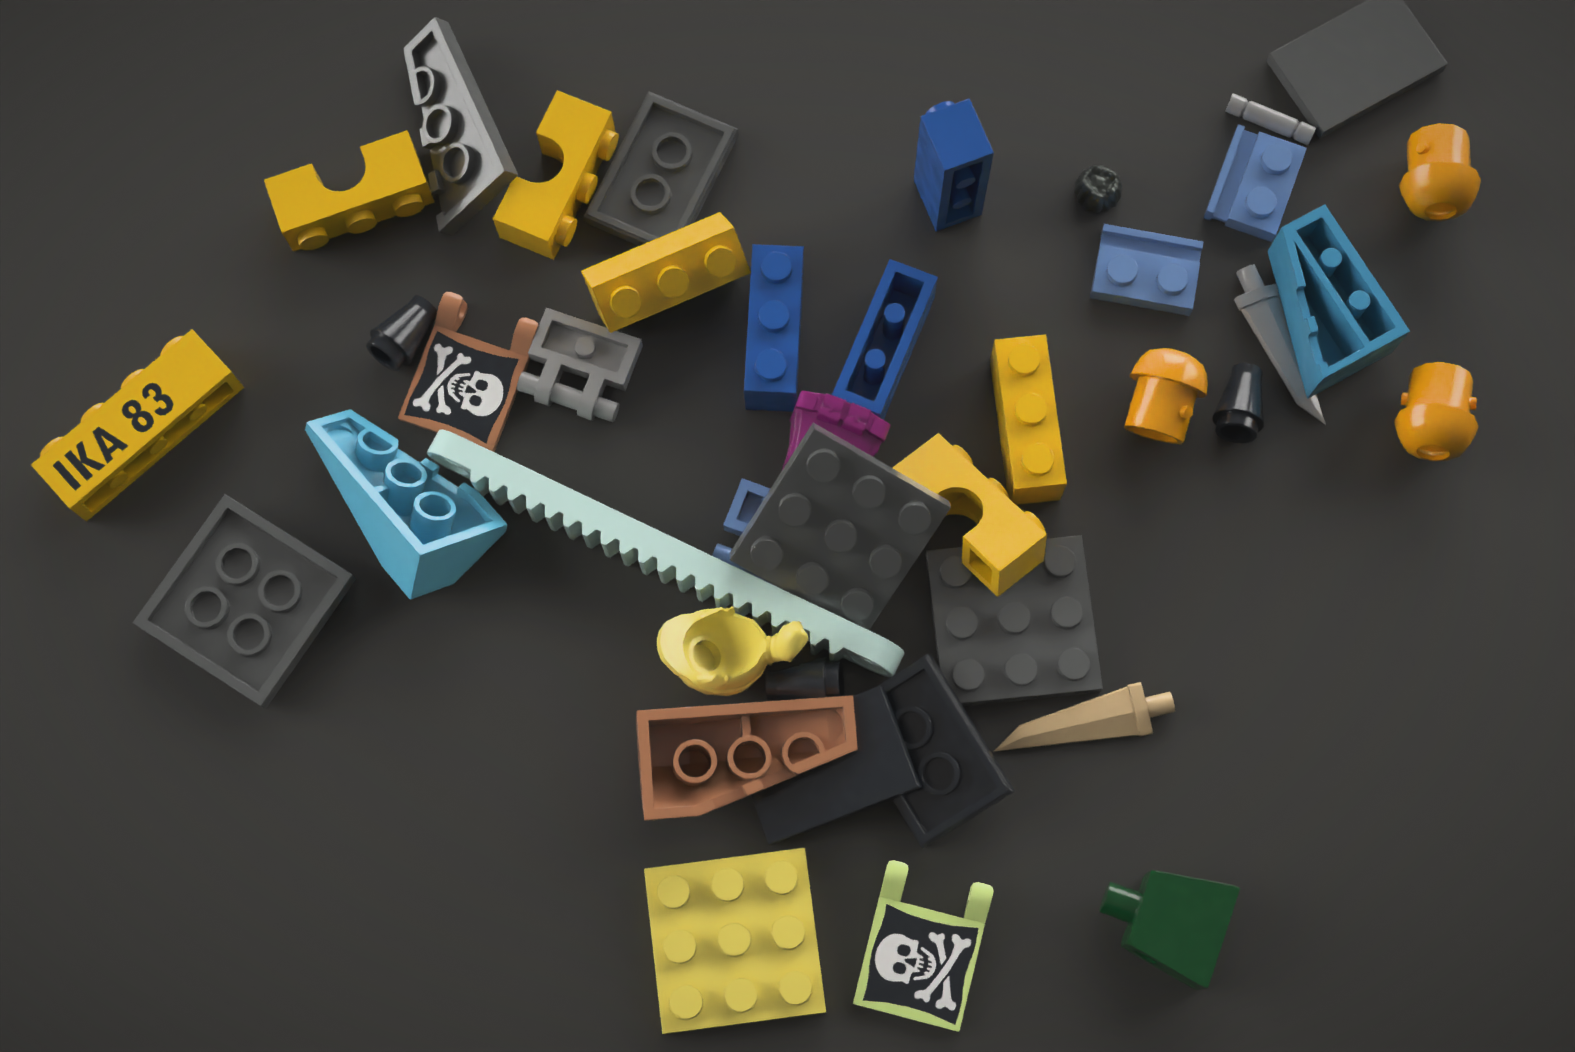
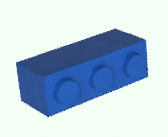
(952, 163)
(774, 327)
(886, 337)

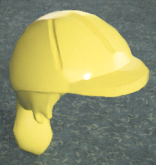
(724, 650)

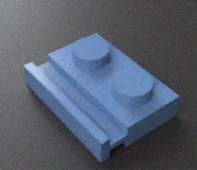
(1255, 183)
(1146, 269)

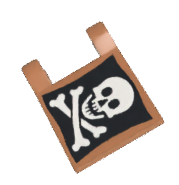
(465, 381)

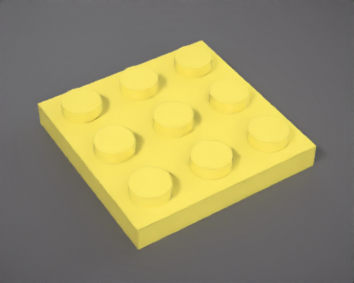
(734, 941)

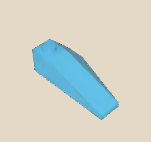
(411, 516)

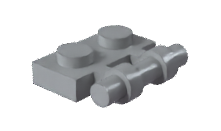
(583, 350)

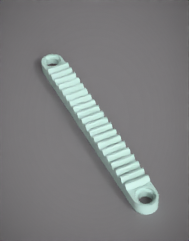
(659, 551)

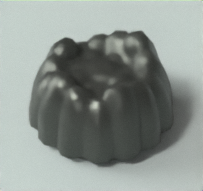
(1098, 188)

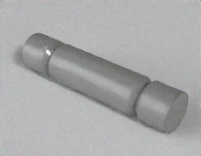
(1270, 119)

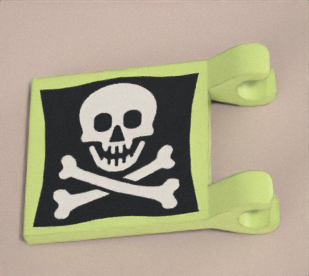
(921, 958)

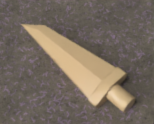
(1104, 717)

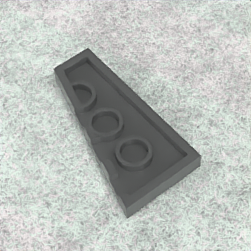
(457, 127)

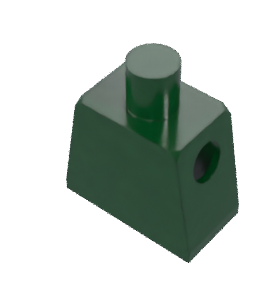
(1174, 922)

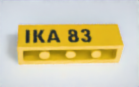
(137, 425)

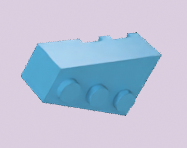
(1330, 302)

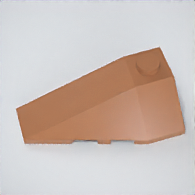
(724, 752)

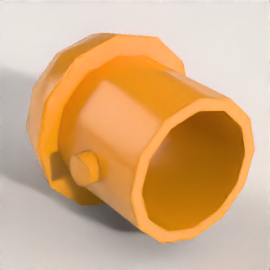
(1439, 173)
(1165, 394)
(1437, 412)

